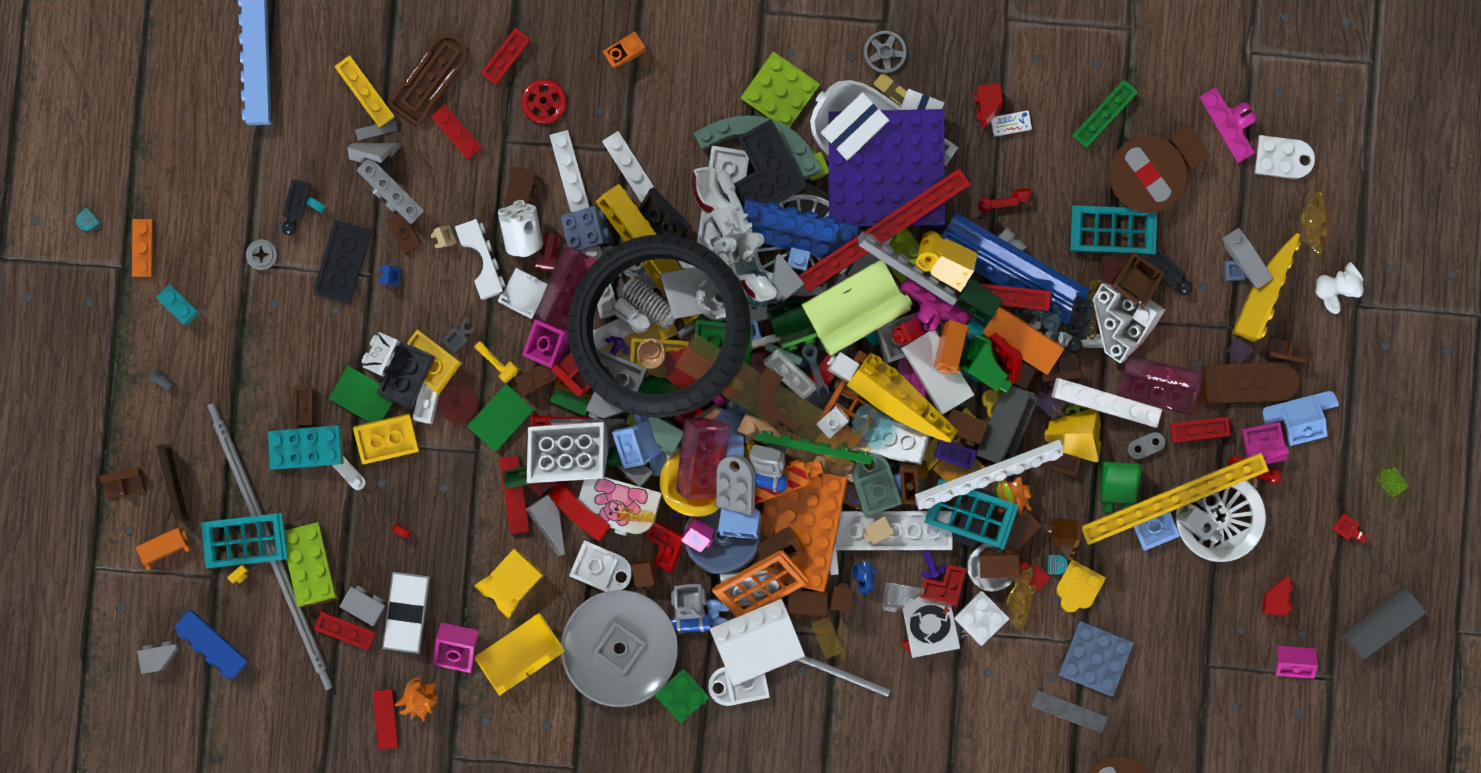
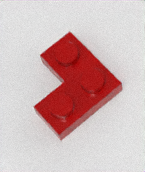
(1010, 357)
(670, 545)
(949, 590)

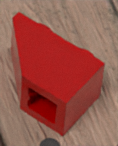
(989, 102)
(907, 332)
(1276, 599)

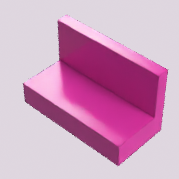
(1296, 662)

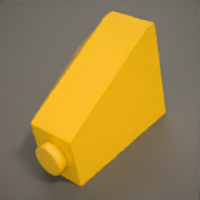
(1077, 434)

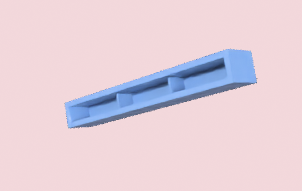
(256, 62)

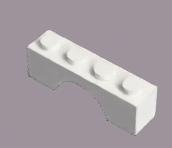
(472, 236)

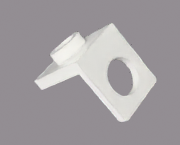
(833, 421)

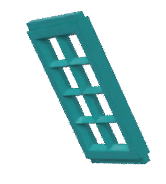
(1076, 231)
(1005, 525)
(279, 536)

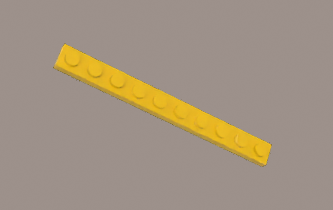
(1174, 498)

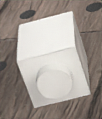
(842, 366)

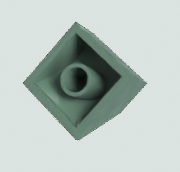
(667, 433)

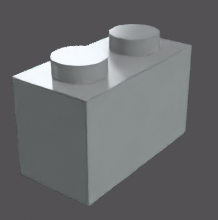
(362, 605)

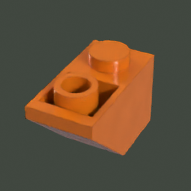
(625, 50)

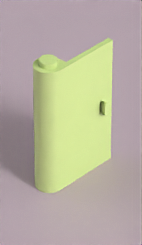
(851, 315)

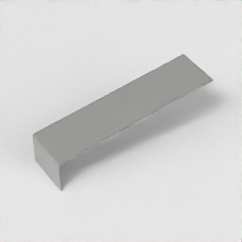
(374, 130)

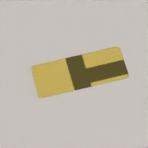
(890, 88)

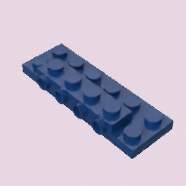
(798, 230)

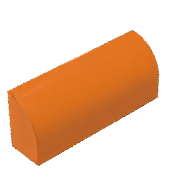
(1033, 345)

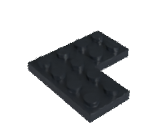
(775, 170)

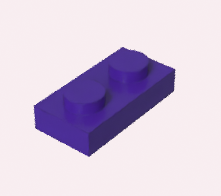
(955, 454)

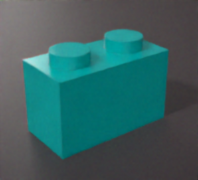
(178, 305)

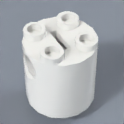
(520, 229)

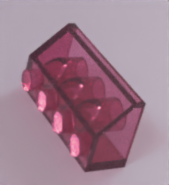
(562, 285)
(1159, 384)
(701, 452)

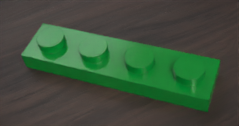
(1104, 114)

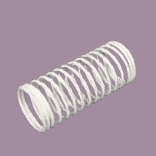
(624, 293)

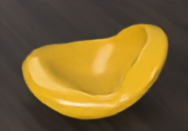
(689, 507)

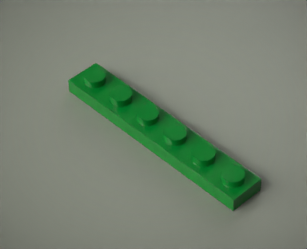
(823, 448)

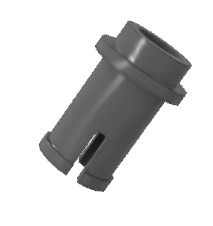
(160, 379)

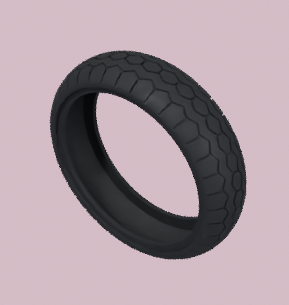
(600, 276)

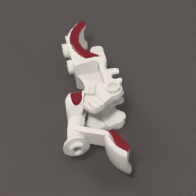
(738, 238)

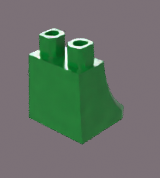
(981, 364)
(1118, 484)

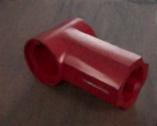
(548, 256)

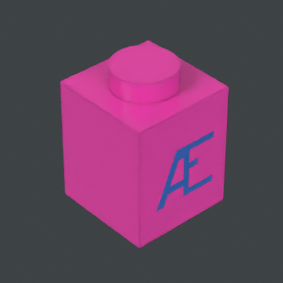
(698, 535)

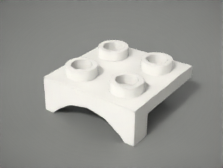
(523, 293)

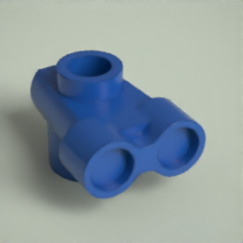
(864, 573)

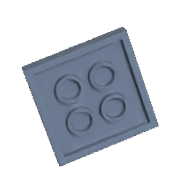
(1096, 658)

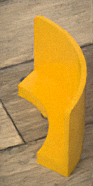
(519, 653)

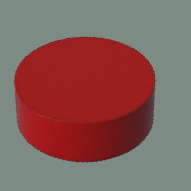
(401, 530)

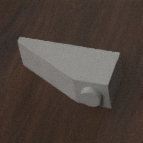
(1247, 258)
(547, 518)

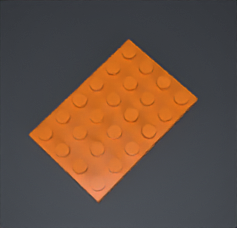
(815, 518)

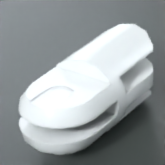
(631, 316)

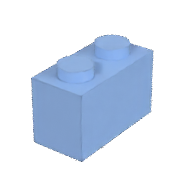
(740, 524)

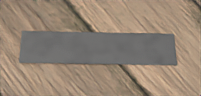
(1069, 711)

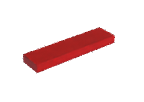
(514, 499)

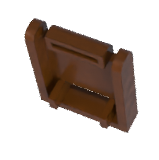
(1134, 283)

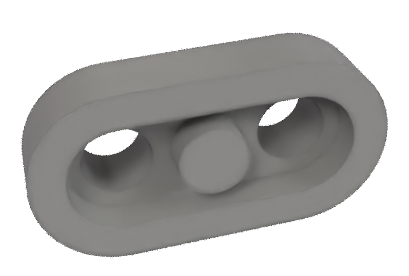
(1146, 445)

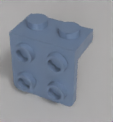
(586, 228)

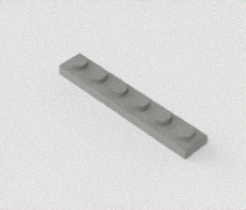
(903, 265)

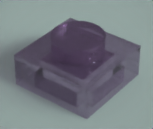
(1239, 350)

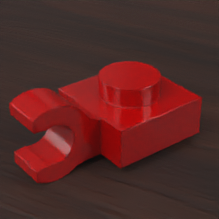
(1348, 527)
(1039, 576)

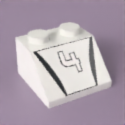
(380, 354)

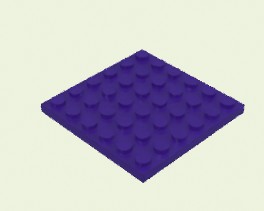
(889, 169)

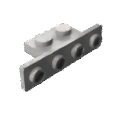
(387, 188)

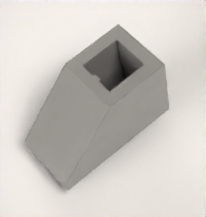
(157, 658)

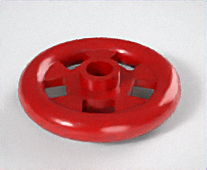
(534, 88)

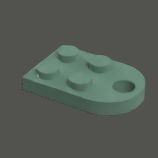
(875, 486)

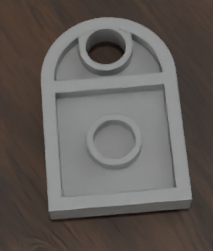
(736, 485)

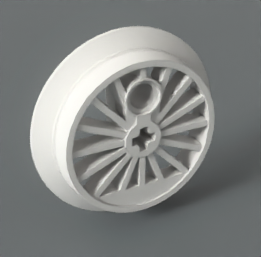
(1238, 544)

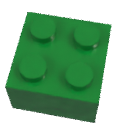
(682, 695)

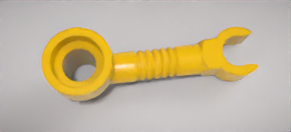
(506, 371)

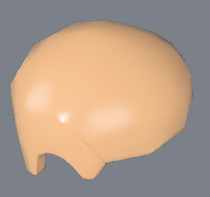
(651, 353)

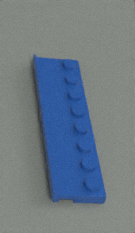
(1013, 267)

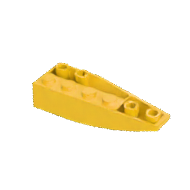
(1260, 301)
(899, 399)

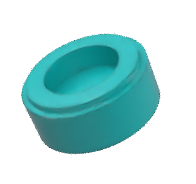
(316, 205)

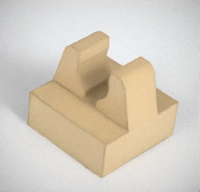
(444, 236)

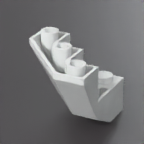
(1123, 322)

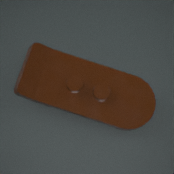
(429, 78)
(1248, 382)

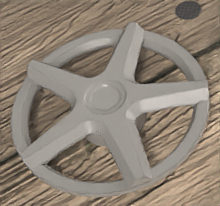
(885, 52)

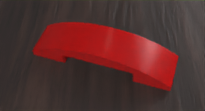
(579, 512)

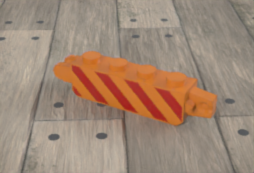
(799, 476)

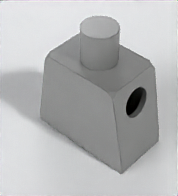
(1194, 520)

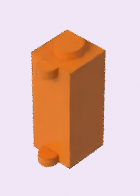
(950, 347)
(163, 546)

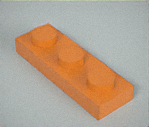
(142, 248)

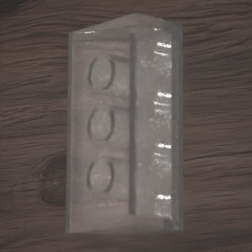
(897, 596)

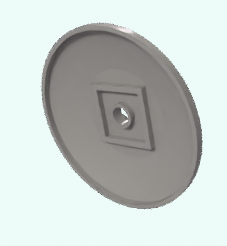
(590, 652)

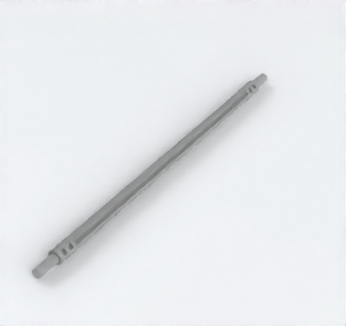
(269, 546)

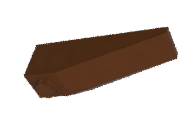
(1065, 535)

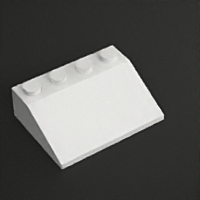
(567, 452)
(757, 642)

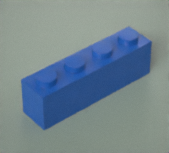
(211, 644)

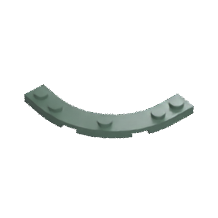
(738, 125)

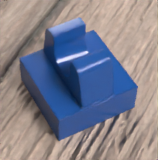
(390, 275)

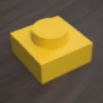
(239, 574)

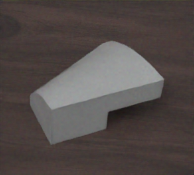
(374, 151)

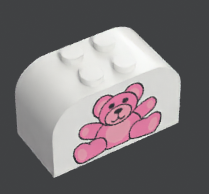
(610, 496)

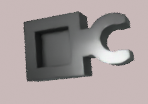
(456, 338)

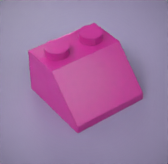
(547, 344)
(455, 647)

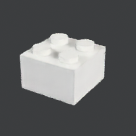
(981, 618)

